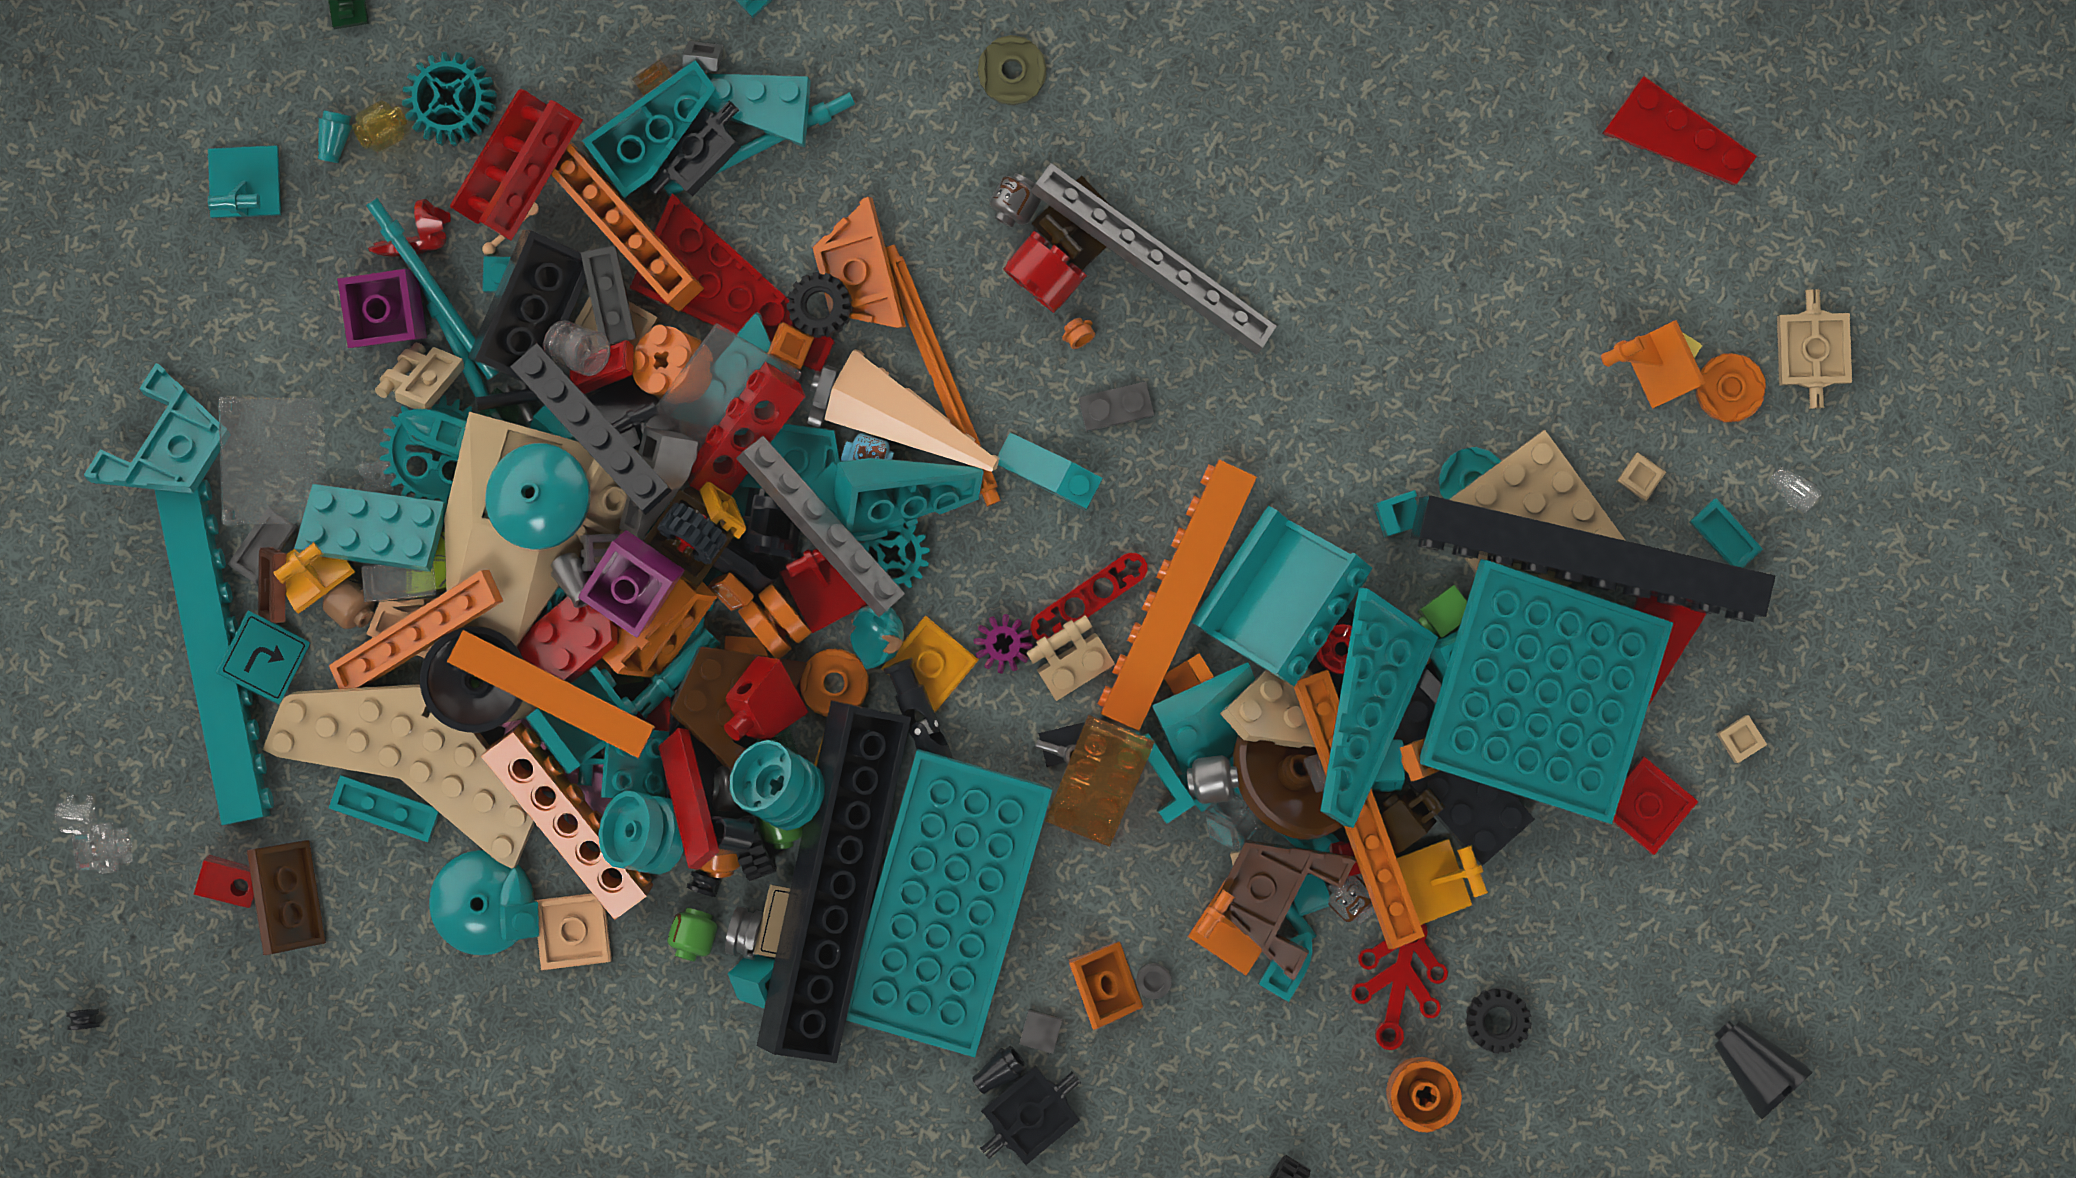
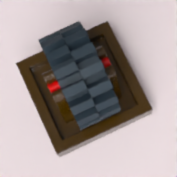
(689, 537)

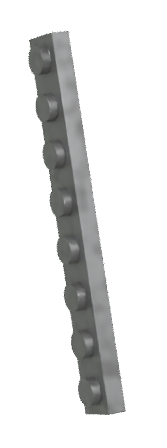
(1153, 258)

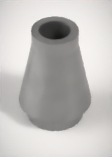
(570, 577)

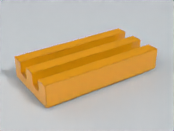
(725, 512)

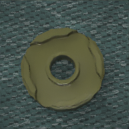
(1012, 90)

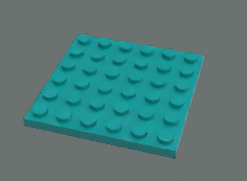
(1545, 692)

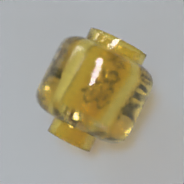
(379, 126)

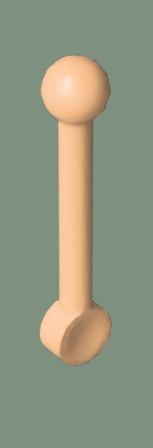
(490, 247)

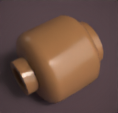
(347, 605)

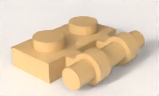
(427, 381)
(1076, 665)

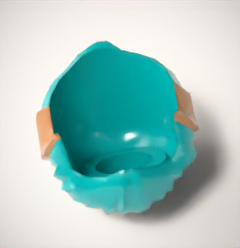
(876, 637)

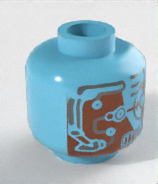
(867, 447)

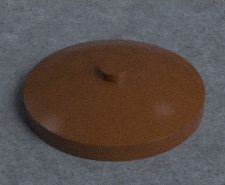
(1280, 788)

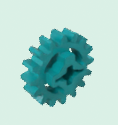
(902, 541)

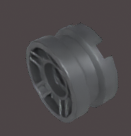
(743, 932)

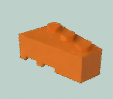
(666, 634)

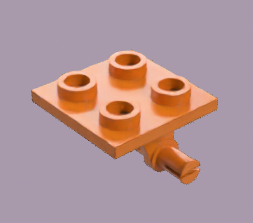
(1660, 362)
(1223, 937)

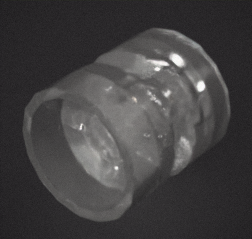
(577, 347)

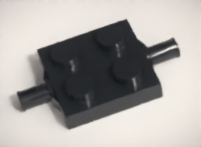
(699, 152)
(1030, 1115)

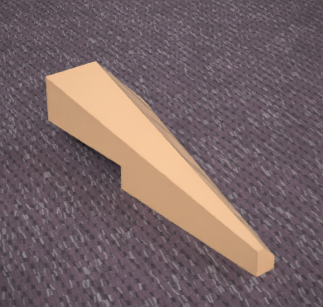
(880, 406)

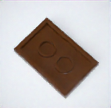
(286, 897)

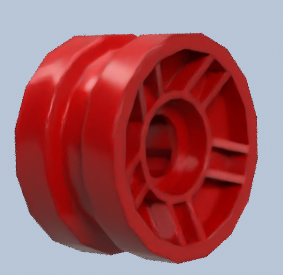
(1326, 654)

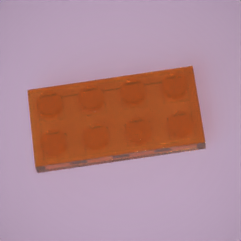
(1099, 780)

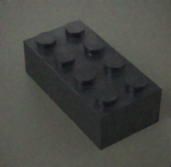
(531, 297)

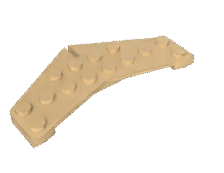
(394, 737)

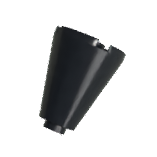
(1759, 1067)

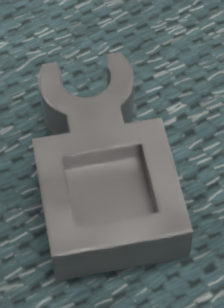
(822, 386)

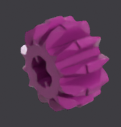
(992, 640)

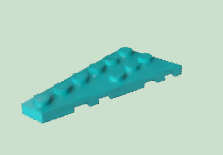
(1378, 682)

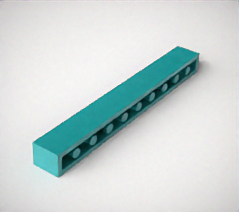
(207, 633)

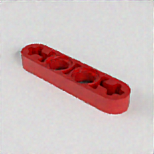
(1086, 594)

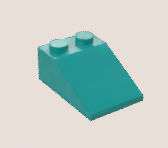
(1194, 718)

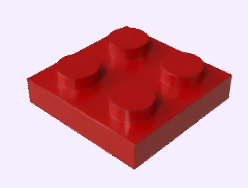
(1651, 806)

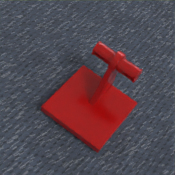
(820, 590)

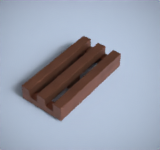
(270, 590)

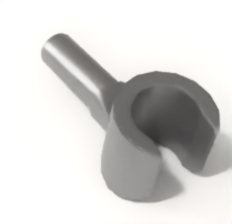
(524, 407)
(1059, 750)

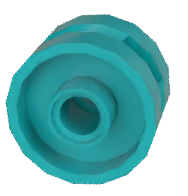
(640, 833)

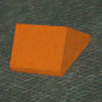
(1105, 984)

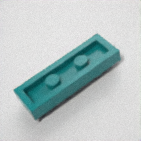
(384, 808)

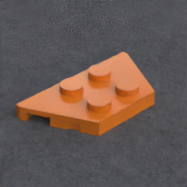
(860, 261)

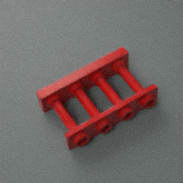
(516, 163)

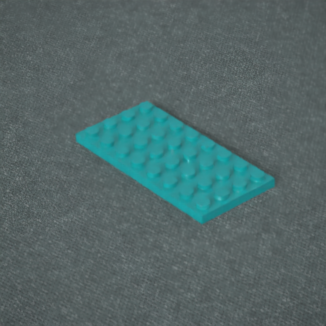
(947, 902)

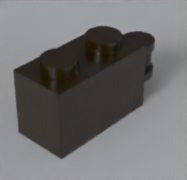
(1408, 818)

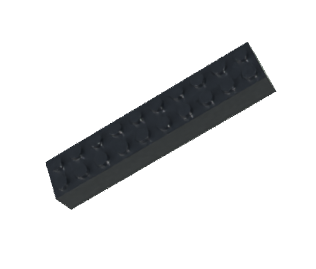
(1591, 556)
(833, 884)

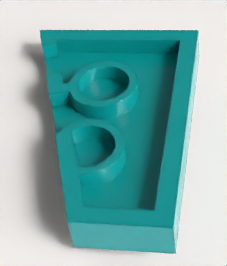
(765, 102)

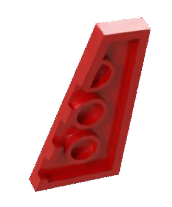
(1670, 129)

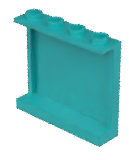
(1281, 596)

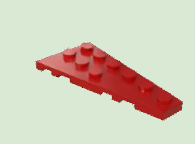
(730, 284)

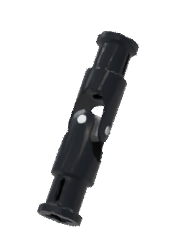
(914, 696)

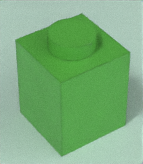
(1443, 612)

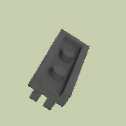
(608, 294)

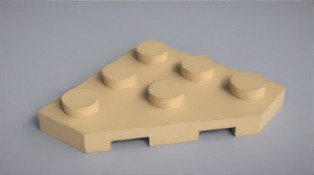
(1269, 713)

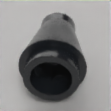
(999, 1070)

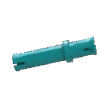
(664, 683)

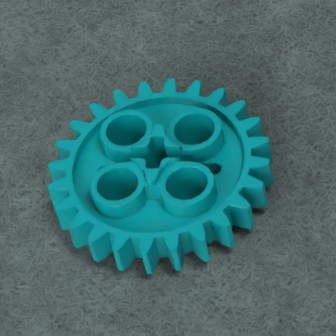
(432, 483)

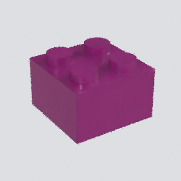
(382, 308)
(631, 583)

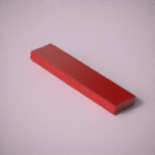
(688, 799)

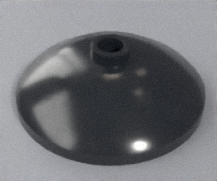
(449, 689)

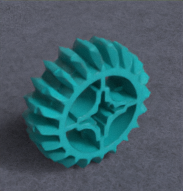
(428, 76)

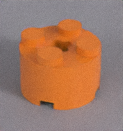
(661, 358)
(1432, 1112)

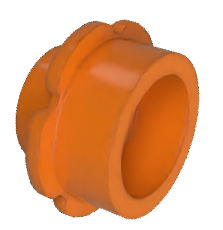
(1078, 333)

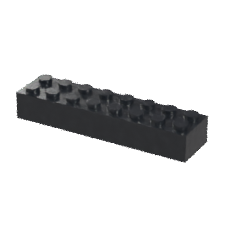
(1472, 810)

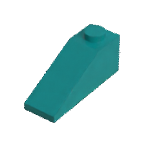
(1049, 471)

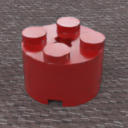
(1044, 272)

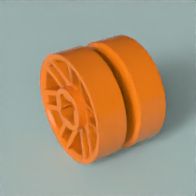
(774, 621)

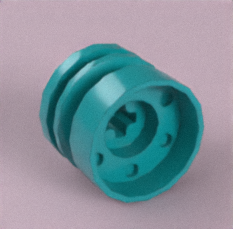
(777, 785)

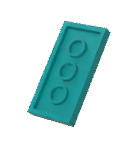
(372, 527)

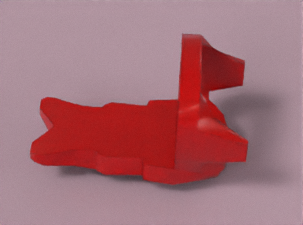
(429, 226)

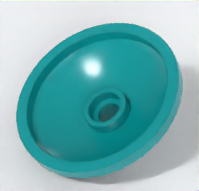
(558, 501)
(451, 901)

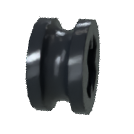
(703, 884)
(83, 1019)

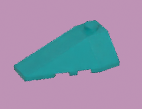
(643, 135)
(888, 493)

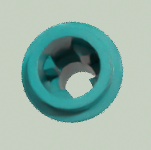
(332, 135)

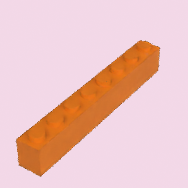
(1178, 594)

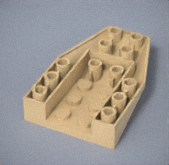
(475, 545)

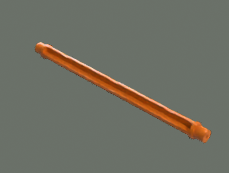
(936, 362)

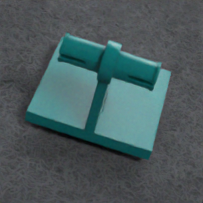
(244, 182)
(627, 772)

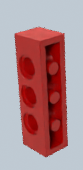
(762, 385)

